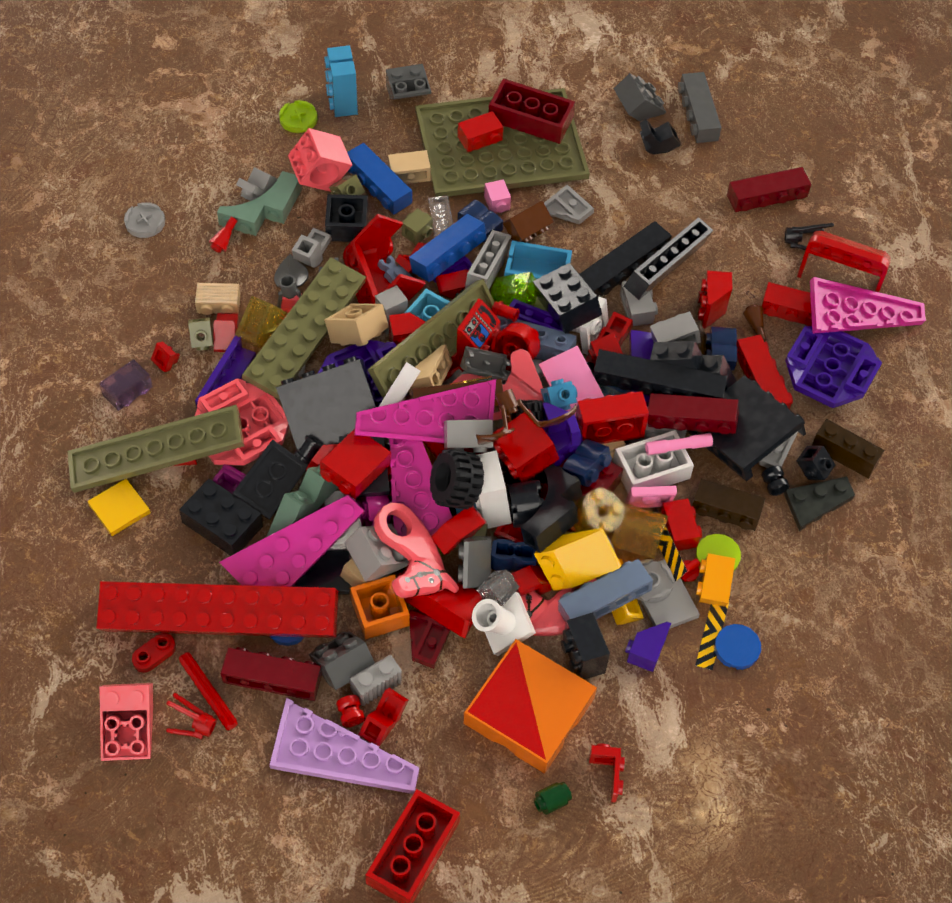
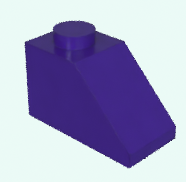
(647, 646)

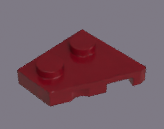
(426, 639)

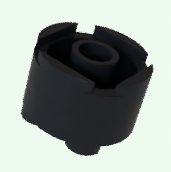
(524, 501)

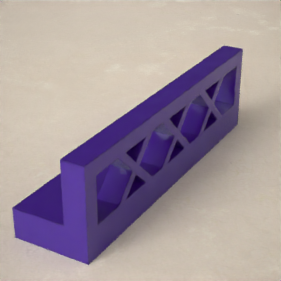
(229, 368)

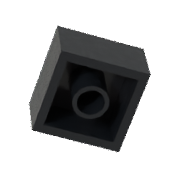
(345, 216)
(585, 646)

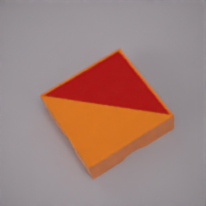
(529, 705)

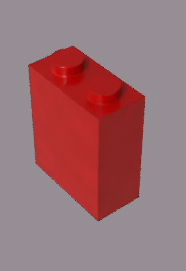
(355, 464)

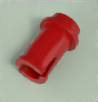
(505, 311)

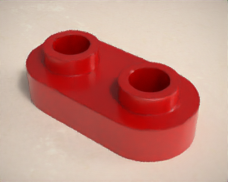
(155, 652)

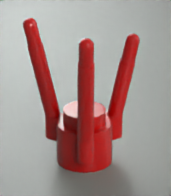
(202, 723)

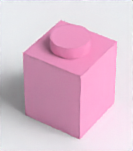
(497, 196)

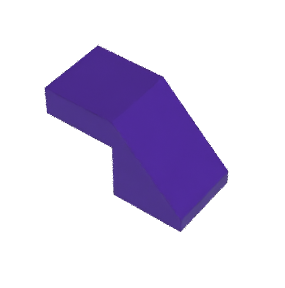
(570, 425)

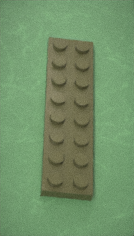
(303, 327)
(435, 332)
(155, 448)

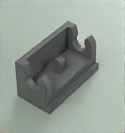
(485, 363)

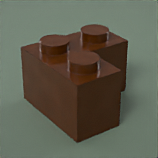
(529, 223)

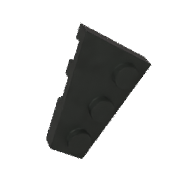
(814, 500)

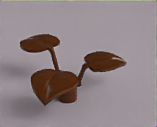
(508, 406)

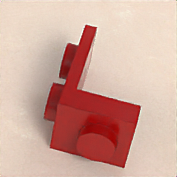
(608, 755)

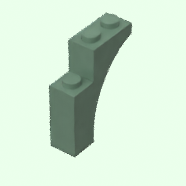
(272, 205)
(305, 501)

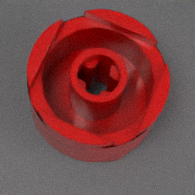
(516, 337)

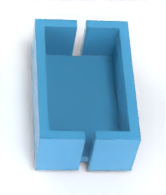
(341, 80)
(535, 259)

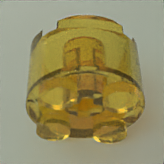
(599, 510)

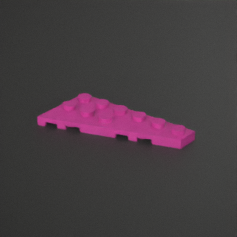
(411, 485)

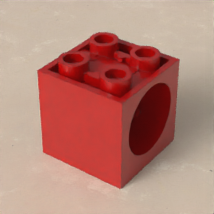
(525, 449)

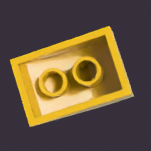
(577, 559)

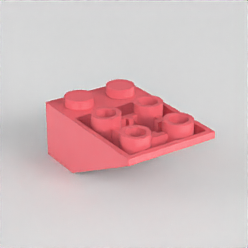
(126, 721)

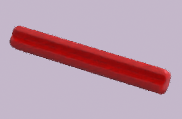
(208, 691)

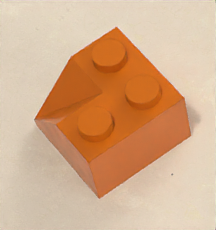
(379, 607)

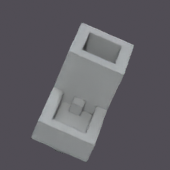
(257, 184)
(310, 248)

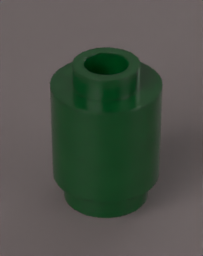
(552, 797)

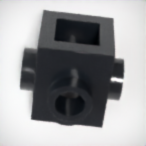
(815, 462)

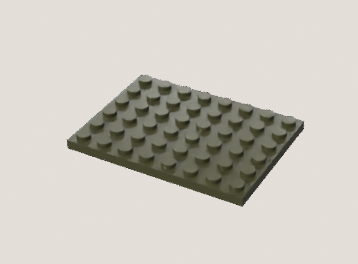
(517, 159)

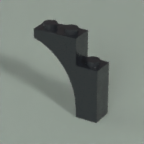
(688, 355)
(557, 511)

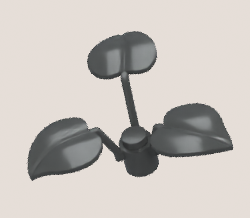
(289, 277)

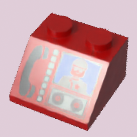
(478, 328)

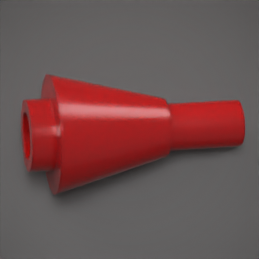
(220, 241)

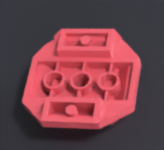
(259, 416)

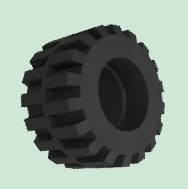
(456, 479)

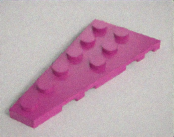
(849, 308)
(425, 416)
(294, 549)

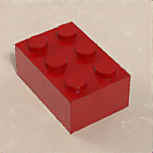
(613, 417)

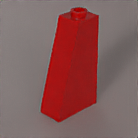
(448, 608)

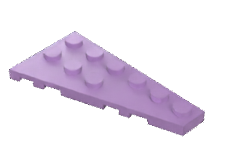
(328, 751)

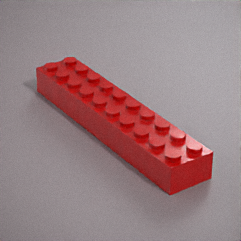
(217, 609)

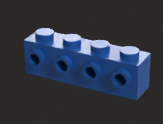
(379, 179)
(448, 247)

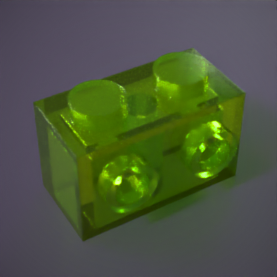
(516, 287)

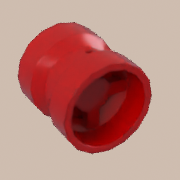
(350, 710)

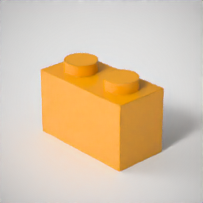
(716, 579)

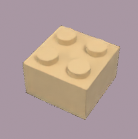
(356, 324)

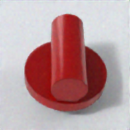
(692, 570)

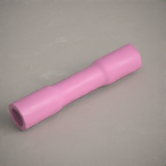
(664, 446)

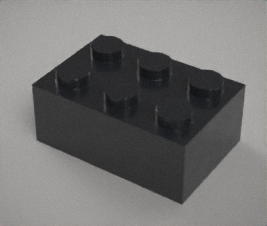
(567, 298)
(221, 517)

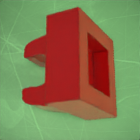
(164, 356)

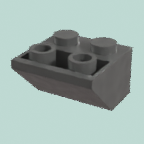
(407, 82)
(639, 98)
(476, 561)
(342, 658)

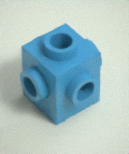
(560, 394)

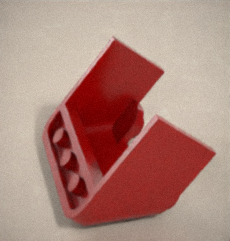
(364, 254)
(848, 254)

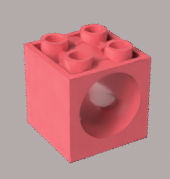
(319, 159)

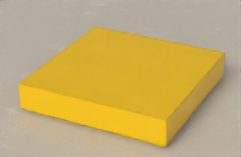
(119, 507)

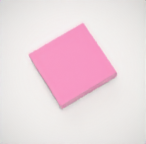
(650, 496)

